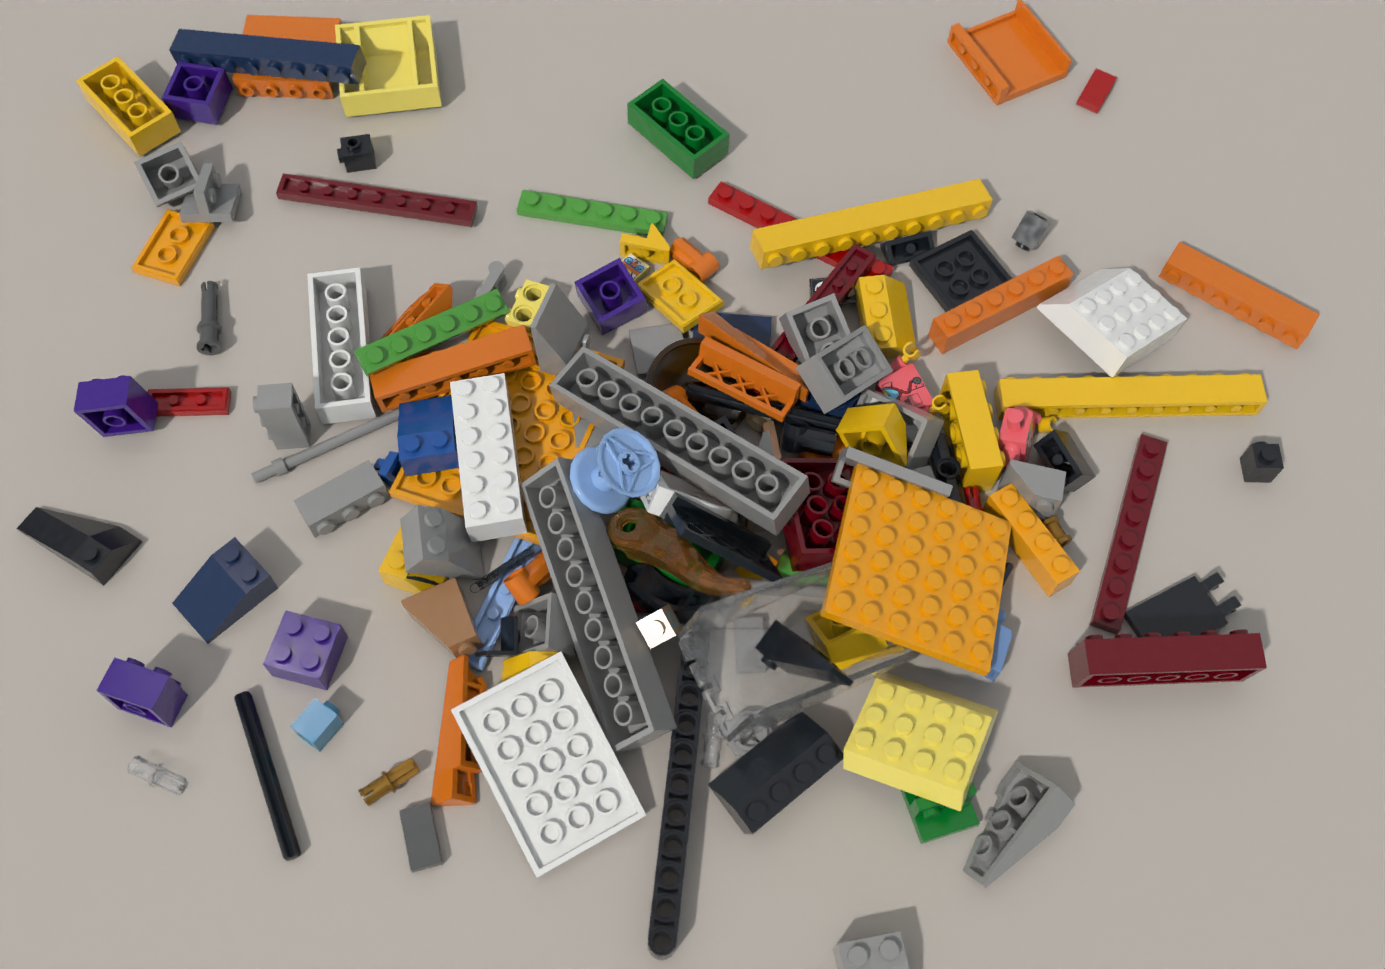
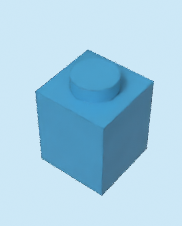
(318, 723)

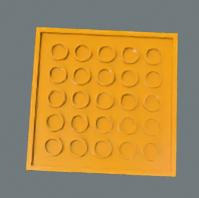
(918, 570)

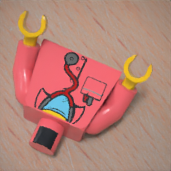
(907, 386)
(1019, 430)

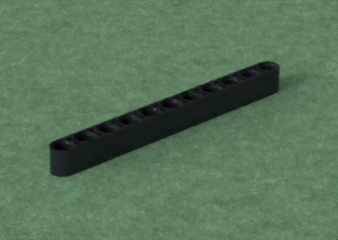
(676, 800)

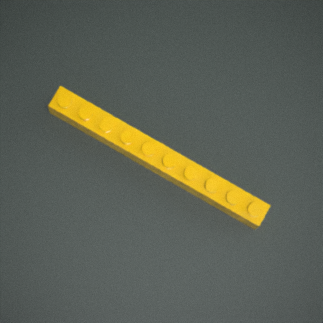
(869, 223)
(1134, 395)

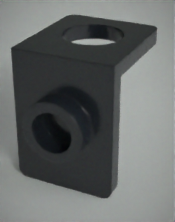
(509, 639)

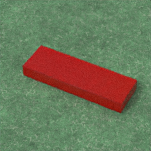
(192, 401)

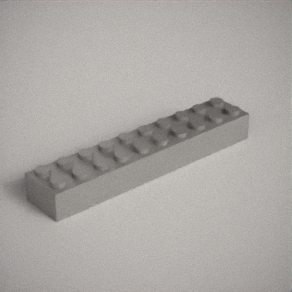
(683, 439)
(597, 611)

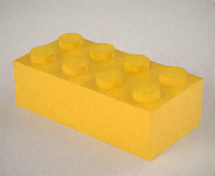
(128, 106)
(972, 429)

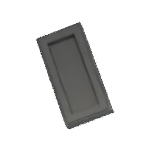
(421, 837)

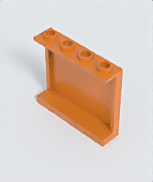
(288, 27)
(1010, 54)

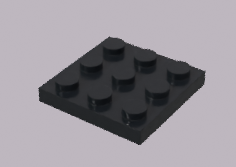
(959, 270)

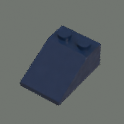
(224, 590)

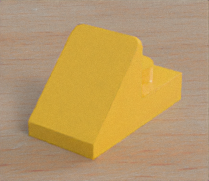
(649, 249)

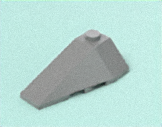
(1022, 818)

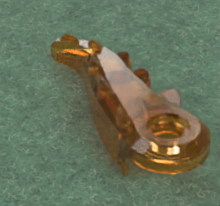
(663, 547)

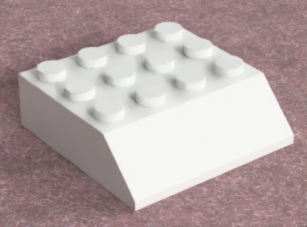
(1114, 317)

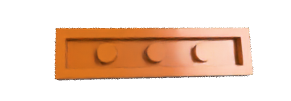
(748, 375)

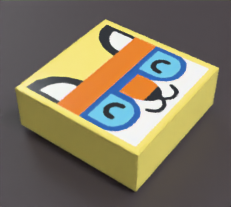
(636, 267)

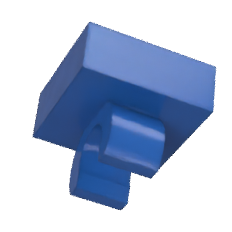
(388, 467)

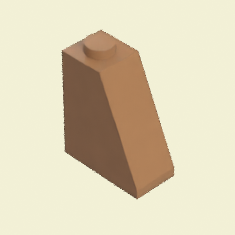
(446, 617)

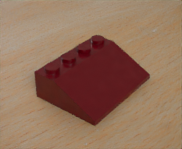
(816, 524)

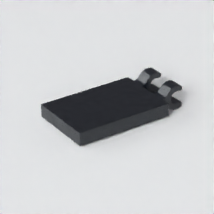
(1182, 609)

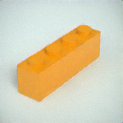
(1032, 541)

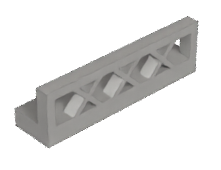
(853, 457)

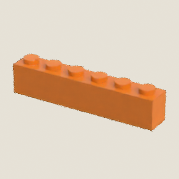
(1239, 295)
(999, 304)
(433, 372)

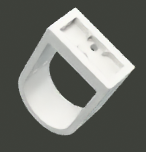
(668, 484)

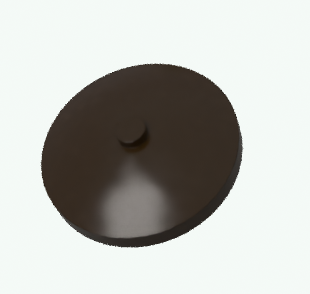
(671, 369)

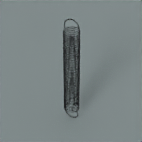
(493, 572)

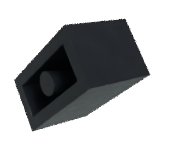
(1061, 453)

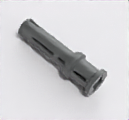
(209, 327)

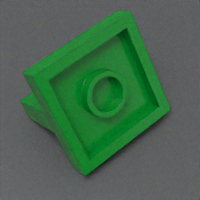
(938, 821)

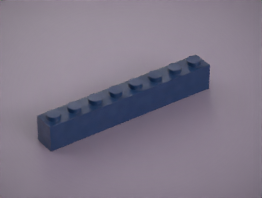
(271, 56)

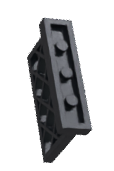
(720, 536)

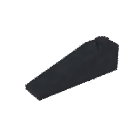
(84, 543)
(797, 656)

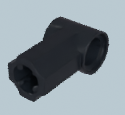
(800, 437)

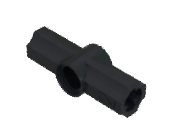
(944, 461)

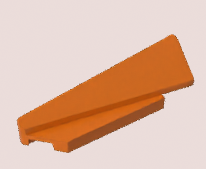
(718, 329)
(455, 761)

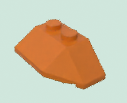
(429, 304)

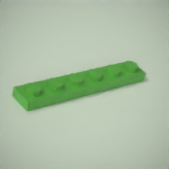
(590, 213)
(431, 332)

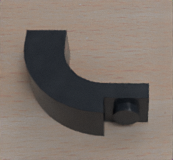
(654, 591)

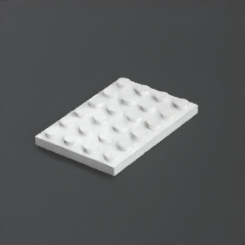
(548, 763)

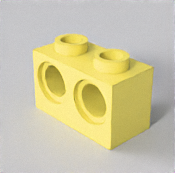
(525, 308)

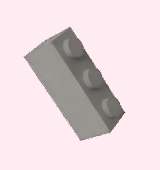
(283, 415)
(342, 499)

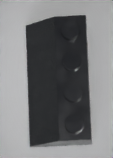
(776, 772)

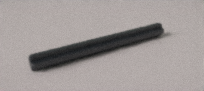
(718, 398)
(267, 776)

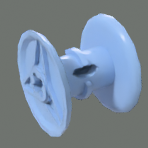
(614, 471)

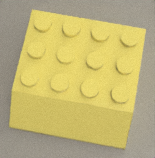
(398, 69)
(919, 740)

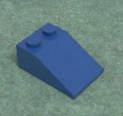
(427, 436)

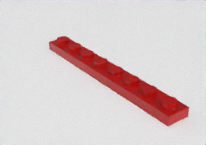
(762, 215)

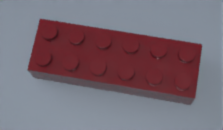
(1166, 659)

